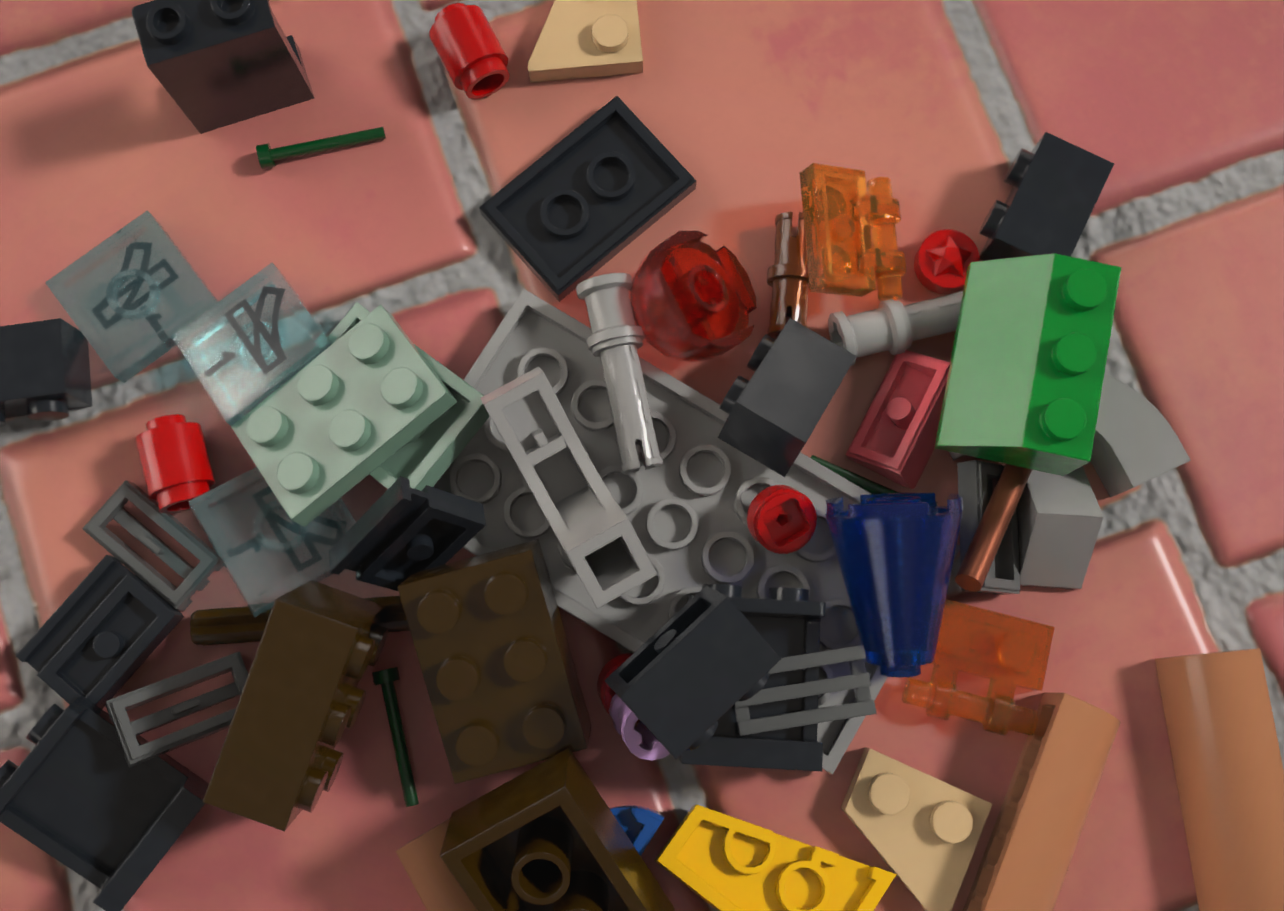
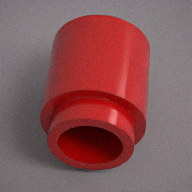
(469, 50)
(174, 462)

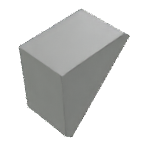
(1057, 529)

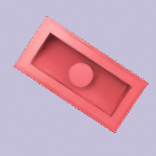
(902, 419)

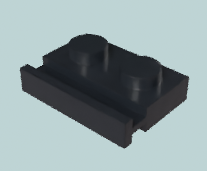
(406, 534)
(100, 634)

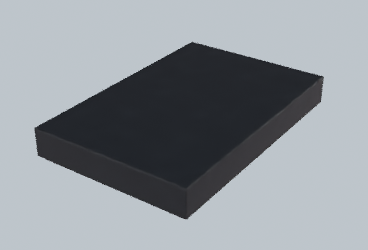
(588, 198)

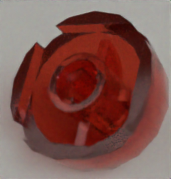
(692, 298)

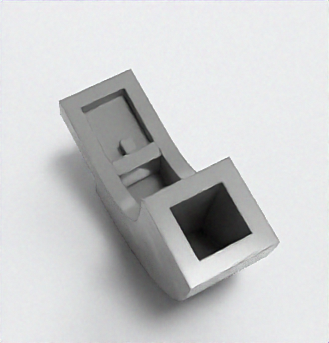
(1130, 440)
(568, 488)

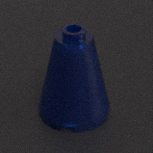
(896, 572)

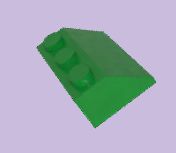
(1029, 361)

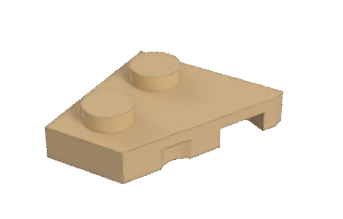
(588, 41)
(916, 825)

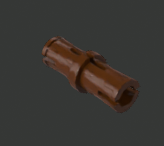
(788, 275)

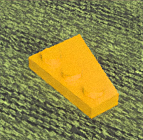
(757, 870)

